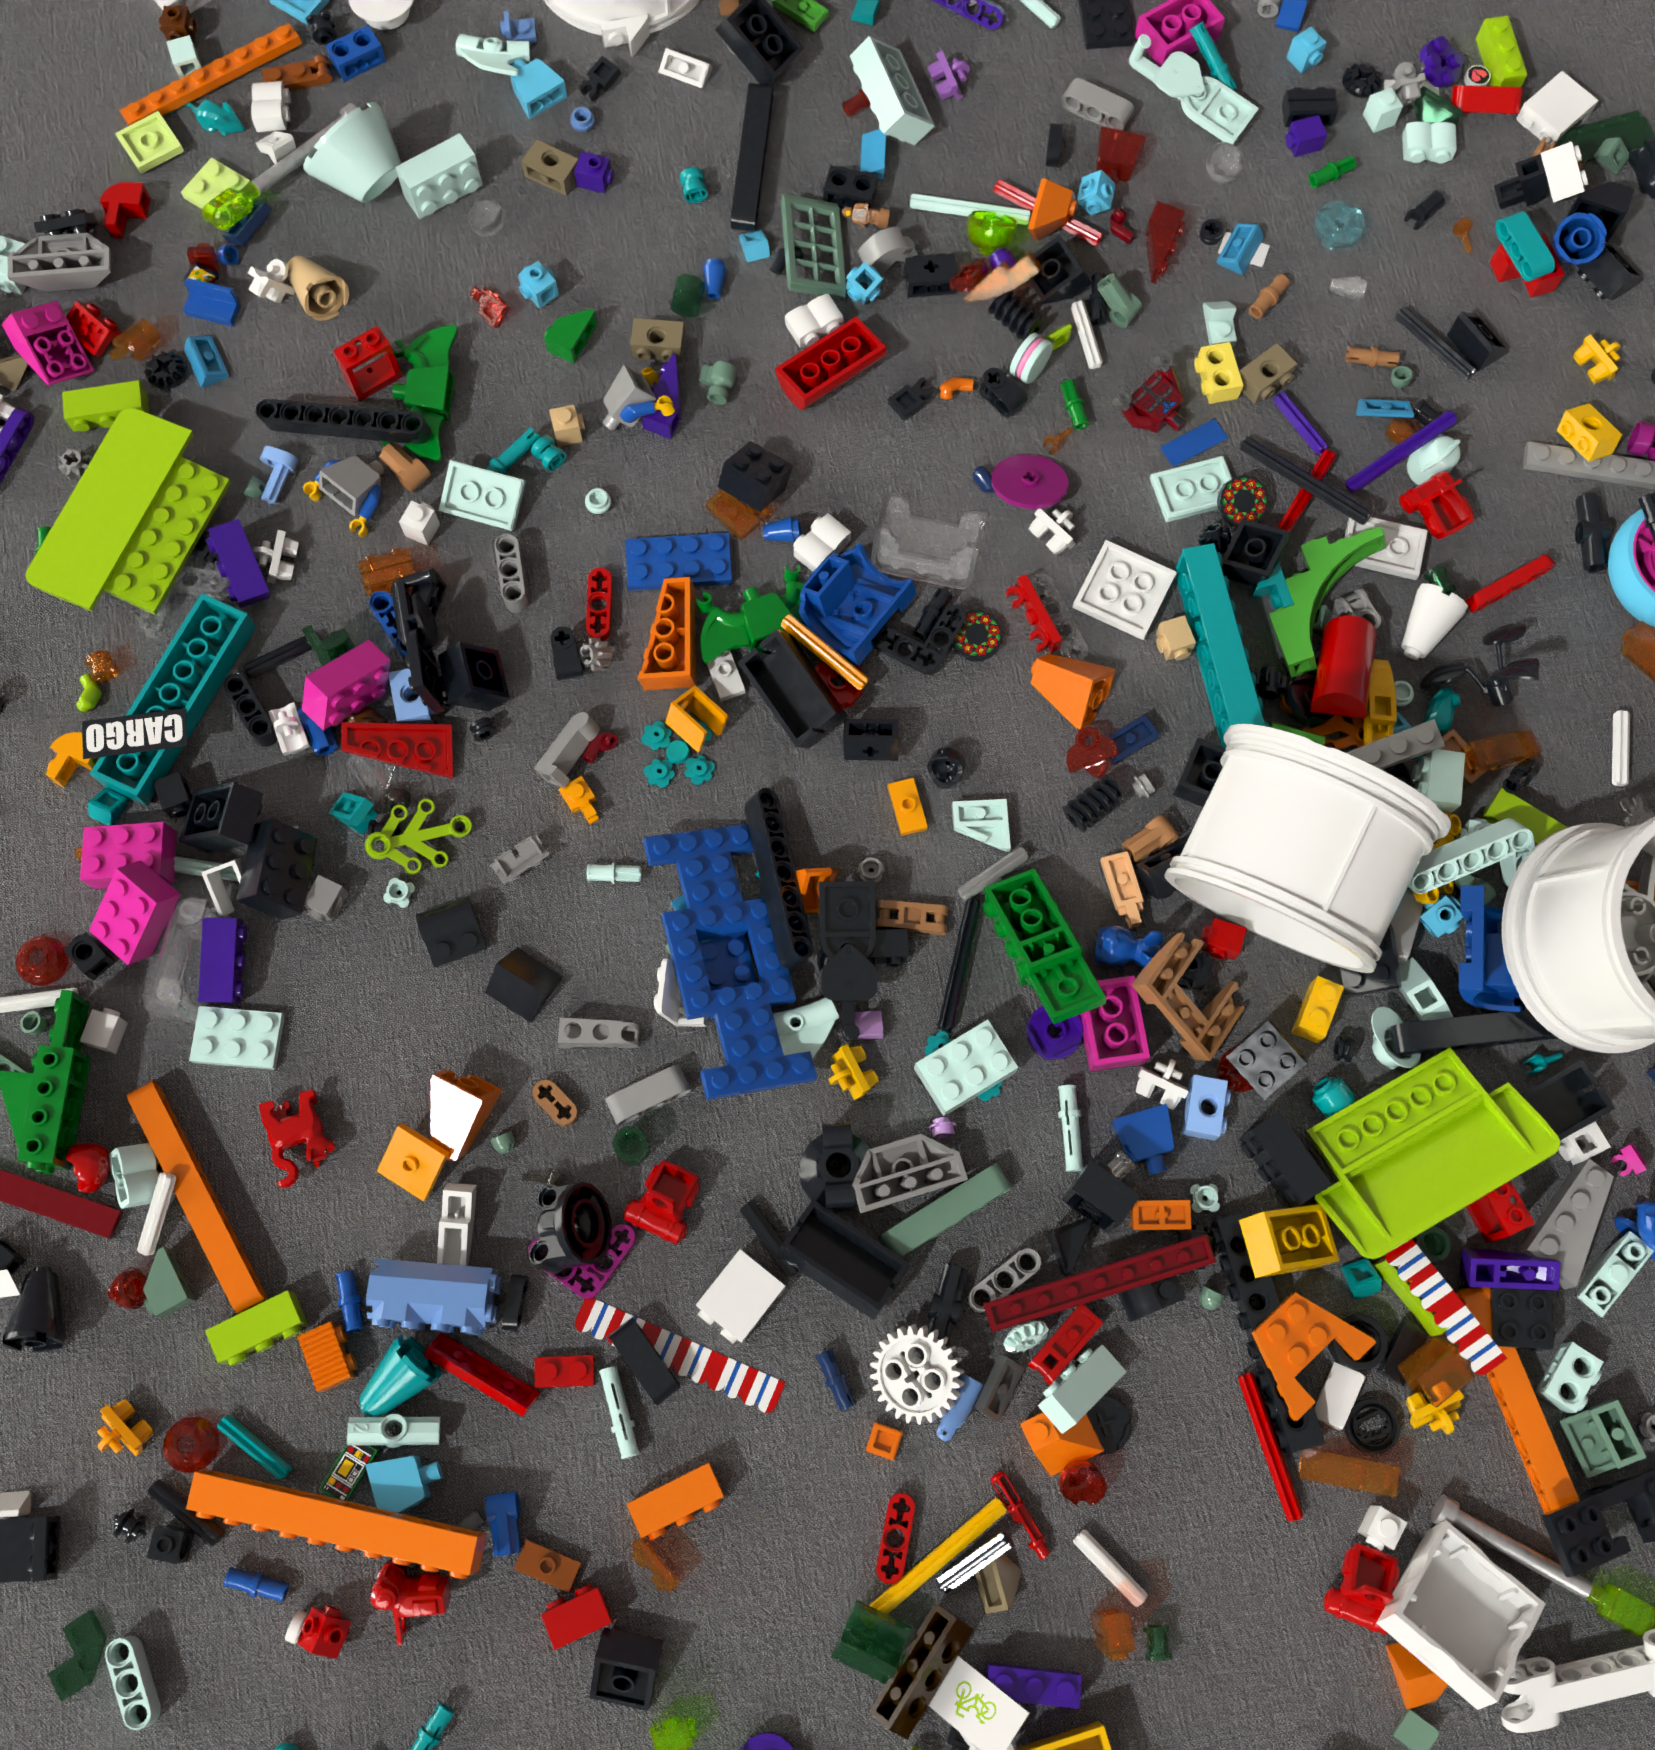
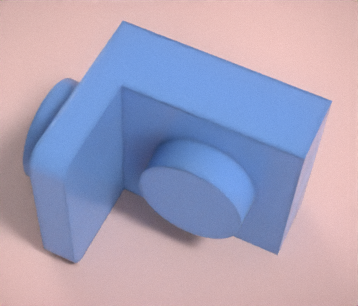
(518, 29)

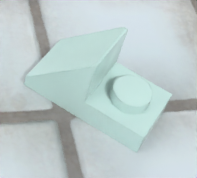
(1220, 322)

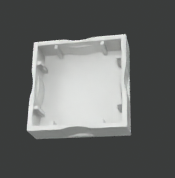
(1461, 1615)

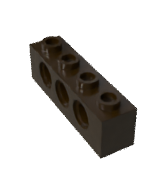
(921, 1671)

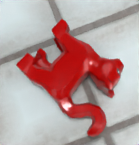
(291, 1131)

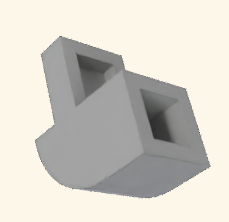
(885, 248)

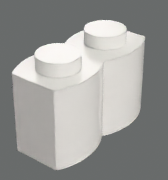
(270, 106)
(813, 320)
(821, 542)

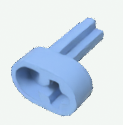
(282, 464)

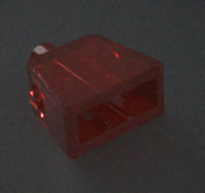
(1118, 153)

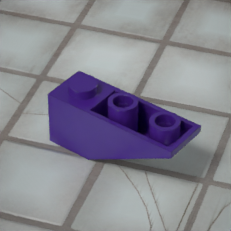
(668, 386)

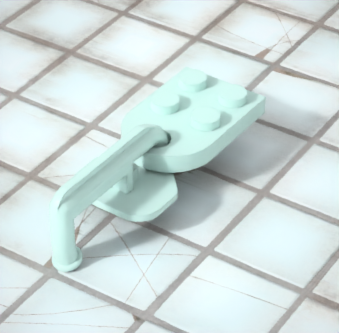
(1201, 97)

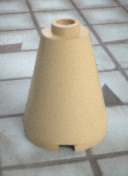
(317, 288)

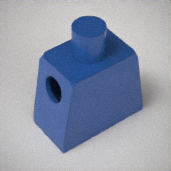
(1146, 1137)

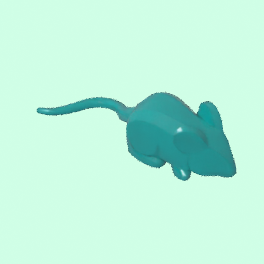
(215, 117)
(1442, 709)

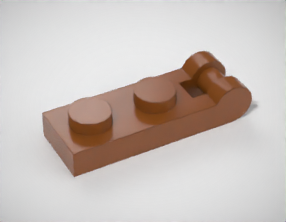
(299, 74)

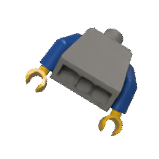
(633, 398)
(352, 486)

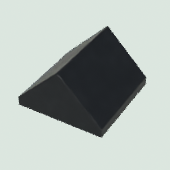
(1476, 340)
(522, 984)

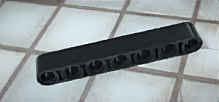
(752, 157)
(353, 427)
(778, 879)
(1467, 1032)

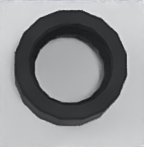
(1380, 1346)

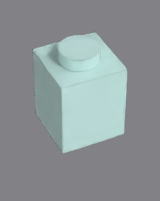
(184, 55)
(1382, 110)

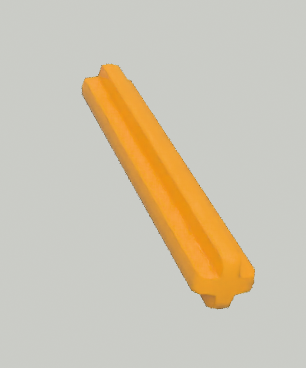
(824, 652)

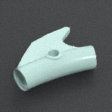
(493, 53)
(815, 1025)

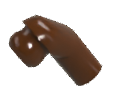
(366, 715)

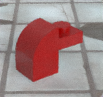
(123, 202)

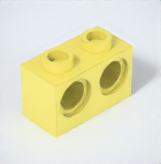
(1224, 372)

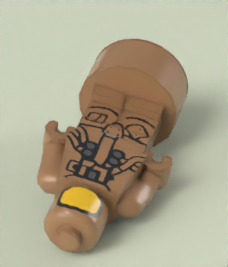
(862, 214)

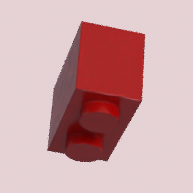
(576, 1617)

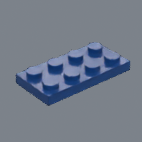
(700, 557)

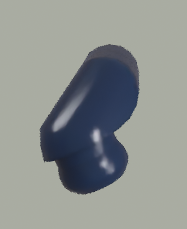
(983, 479)

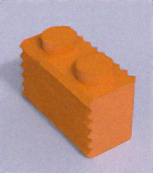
(327, 1356)

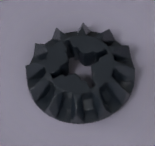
(1358, 87)
(160, 378)

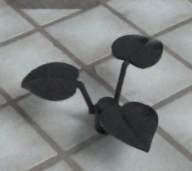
(1498, 684)

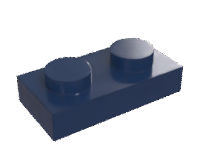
(242, 231)
(1133, 738)

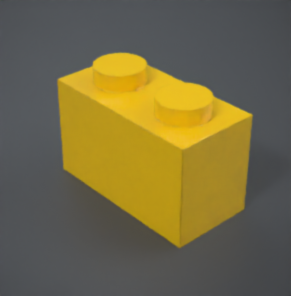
(1317, 1009)

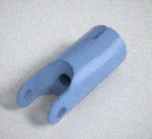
(958, 1415)

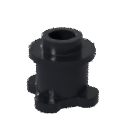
(322, 28)

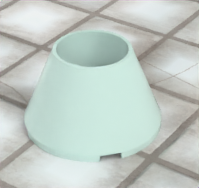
(356, 155)

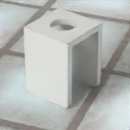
(217, 888)

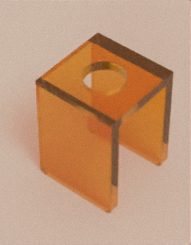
(1436, 1370)

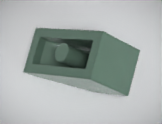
(166, 1285)

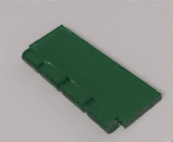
(1589, 137)

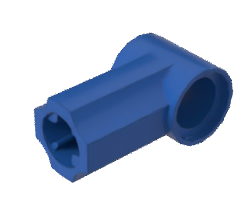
(322, 741)
(503, 1514)

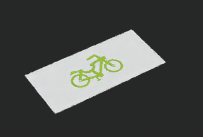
(977, 1708)

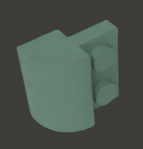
(1602, 1438)

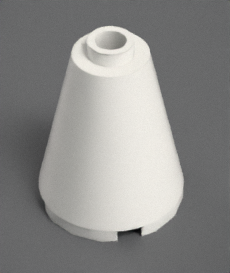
(1430, 620)

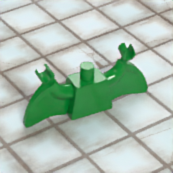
(428, 385)
(753, 623)

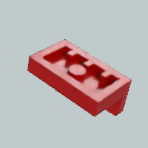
(92, 327)

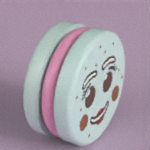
(1031, 358)

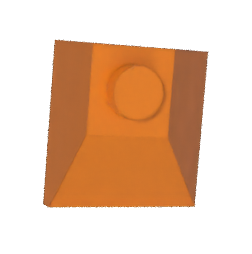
(1051, 209)
(1059, 1449)

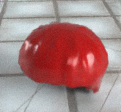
(90, 1165)

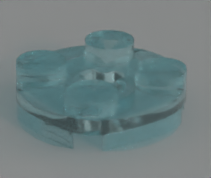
(1335, 237)

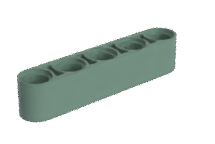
(946, 1211)

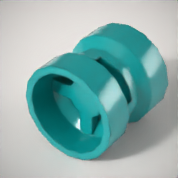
(693, 182)
(546, 451)

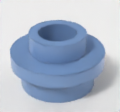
(582, 119)

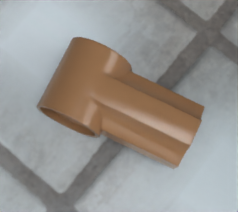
(408, 470)
(1155, 835)

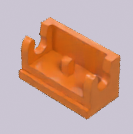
(1161, 1215)

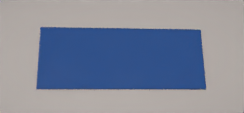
(1193, 442)

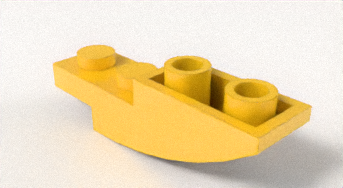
(1381, 706)

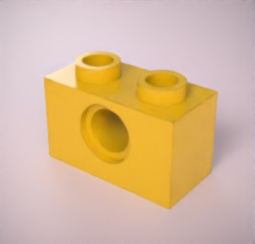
(1589, 432)

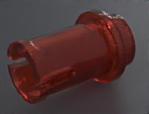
(856, 103)

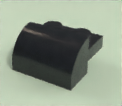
(451, 931)
(1152, 1296)

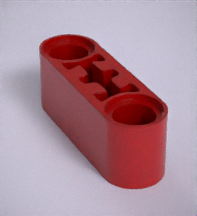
(1487, 99)

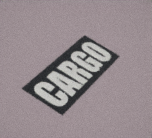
(134, 733)

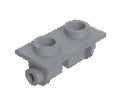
(530, 854)

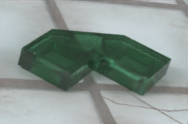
(87, 1643)

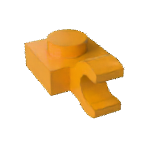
(579, 797)

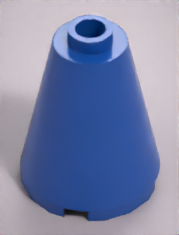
(1579, 239)

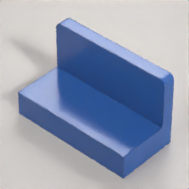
(211, 302)

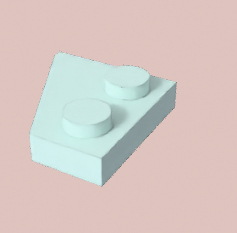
(983, 821)

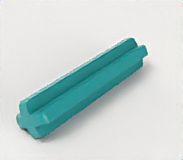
(254, 1447)

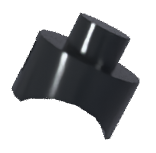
(946, 767)

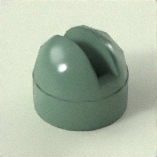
(1398, 374)
(254, 488)
(33, 1023)
(504, 1142)
(1210, 1298)

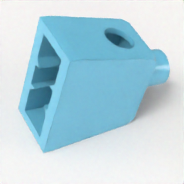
(537, 86)
(402, 1482)

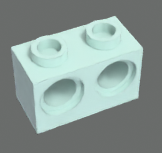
(1562, 1372)

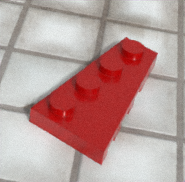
(406, 745)

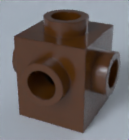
(177, 23)

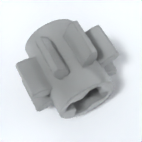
(74, 463)
(595, 654)

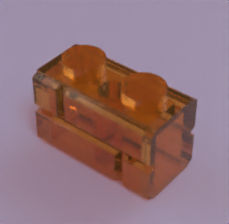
(381, 571)
(1113, 1633)

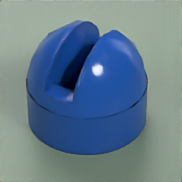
(228, 250)

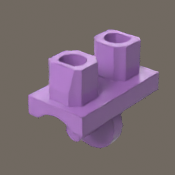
(957, 71)

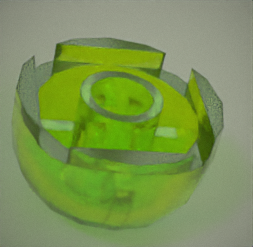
(989, 231)

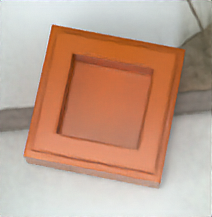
(884, 1441)

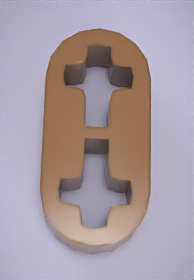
(560, 1098)

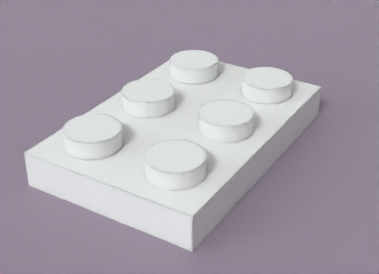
(1402, 551)

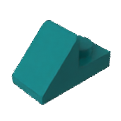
(1277, 588)
(353, 812)

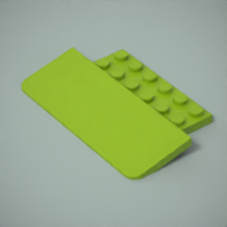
(129, 517)
(1424, 1152)

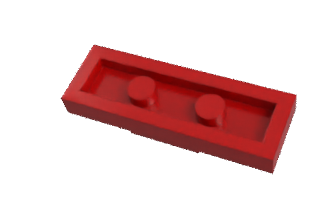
(1035, 615)

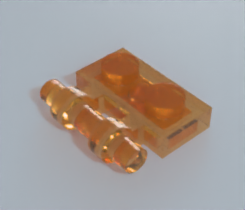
(735, 515)

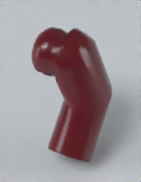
(1118, 228)
(601, 743)

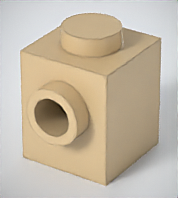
(567, 425)
(1175, 638)

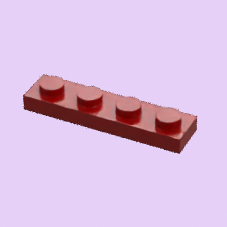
(481, 1374)

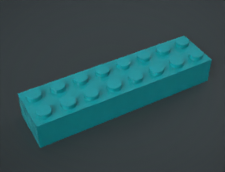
(1218, 639)
(182, 679)

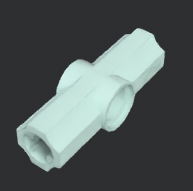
(373, 1431)

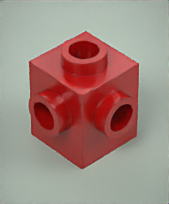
(324, 1632)

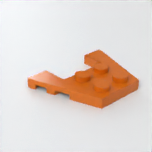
(1295, 1337)

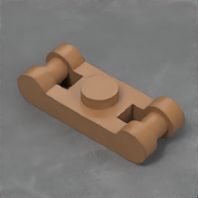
(912, 917)

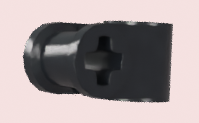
(1002, 394)
(566, 657)

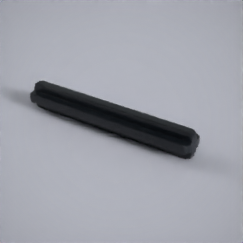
(1435, 343)

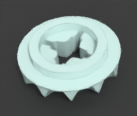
(1025, 1336)

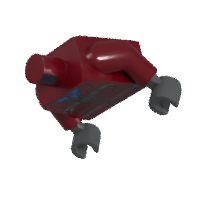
(1155, 400)

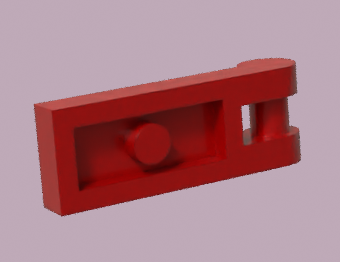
(1066, 1342)

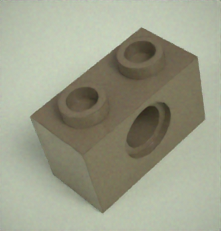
(550, 167)
(648, 331)
(1272, 362)

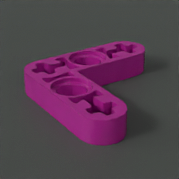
(600, 1276)

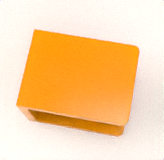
(703, 708)

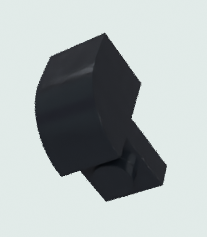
(1527, 187)

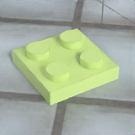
(149, 142)
(210, 182)

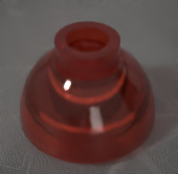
(128, 1288)

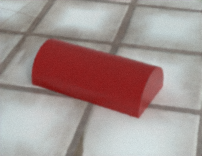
(829, 363)
(1345, 667)

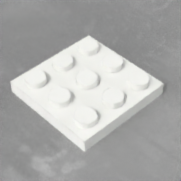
(1124, 589)

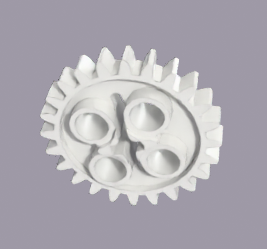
(897, 1388)

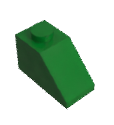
(570, 334)

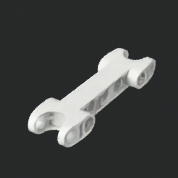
(1553, 1689)

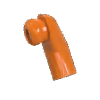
(954, 384)

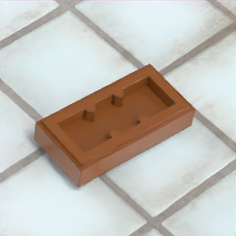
(547, 1565)

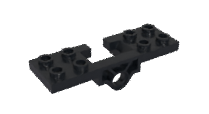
(1581, 1531)

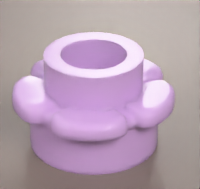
(942, 1128)

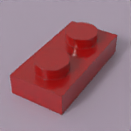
(564, 1371)

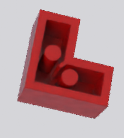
(1506, 270)

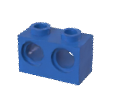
(355, 53)

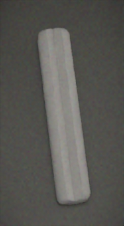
(993, 873)

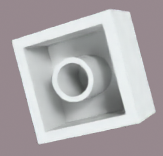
(1563, 171)

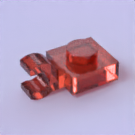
(491, 307)

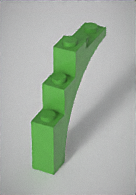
(1325, 566)

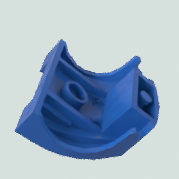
(851, 601)
(1484, 975)

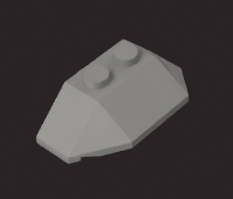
(60, 262)
(905, 1171)

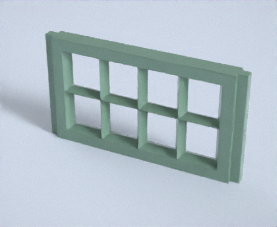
(822, 208)

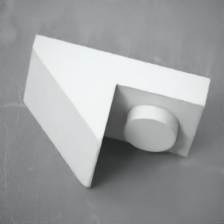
(627, 30)
(277, 145)

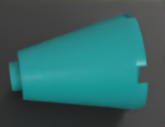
(398, 1377)

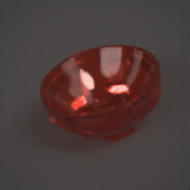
(49, 969)
(205, 1444)

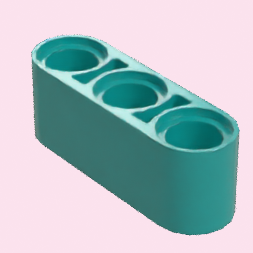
(1524, 246)

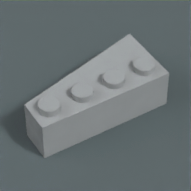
(1570, 1221)

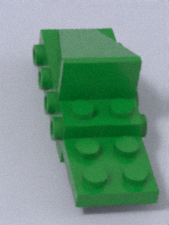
(1042, 945)
(39, 1100)

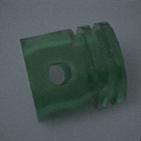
(687, 295)
(631, 1145)
(1434, 1244)

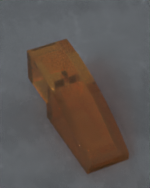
(1005, 278)
(1500, 751)
(1349, 1472)

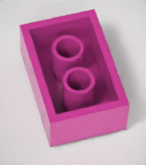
(1170, 26)
(346, 685)
(119, 845)
(134, 912)
(1115, 1031)

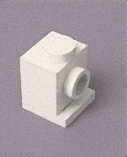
(1591, 1142)

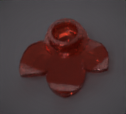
(1091, 756)

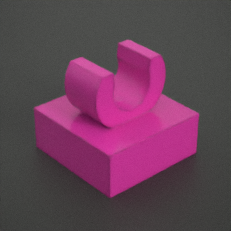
(1633, 1158)

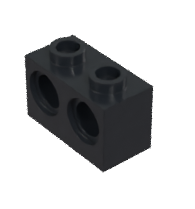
(846, 186)

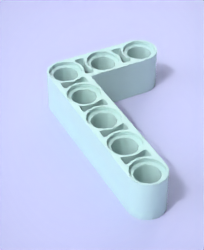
(1501, 841)

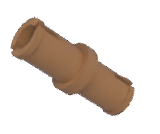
(1269, 296)
(1372, 357)

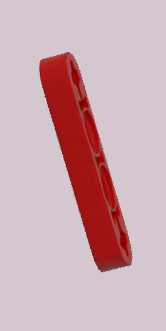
(1510, 583)

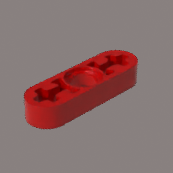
(593, 595)
(883, 1559)

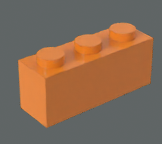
(676, 1501)

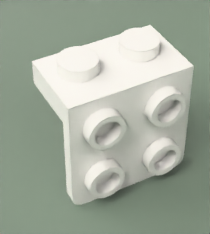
(669, 1001)

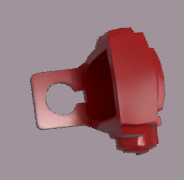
(1439, 505)
(664, 1202)
(1365, 1588)
(409, 1595)

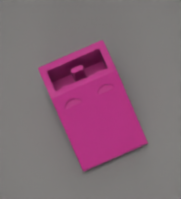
(47, 343)

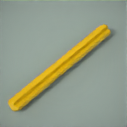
(939, 1556)

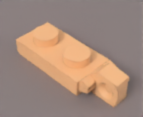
(1123, 887)

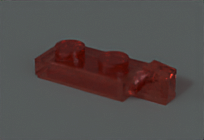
(969, 276)

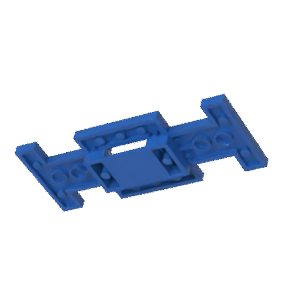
(719, 974)

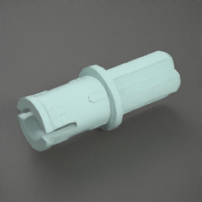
(614, 873)

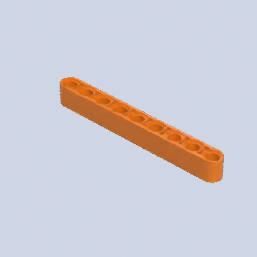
(197, 1197)
(1523, 1415)

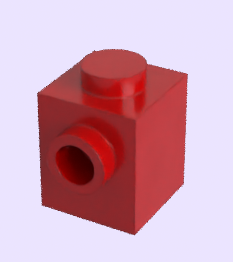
(1223, 939)

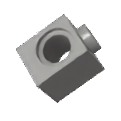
(325, 899)

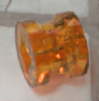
(101, 666)

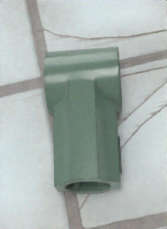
(1122, 304)

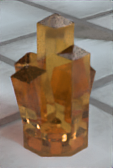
(136, 339)

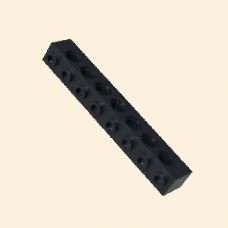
(1308, 1431)

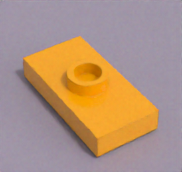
(907, 806)

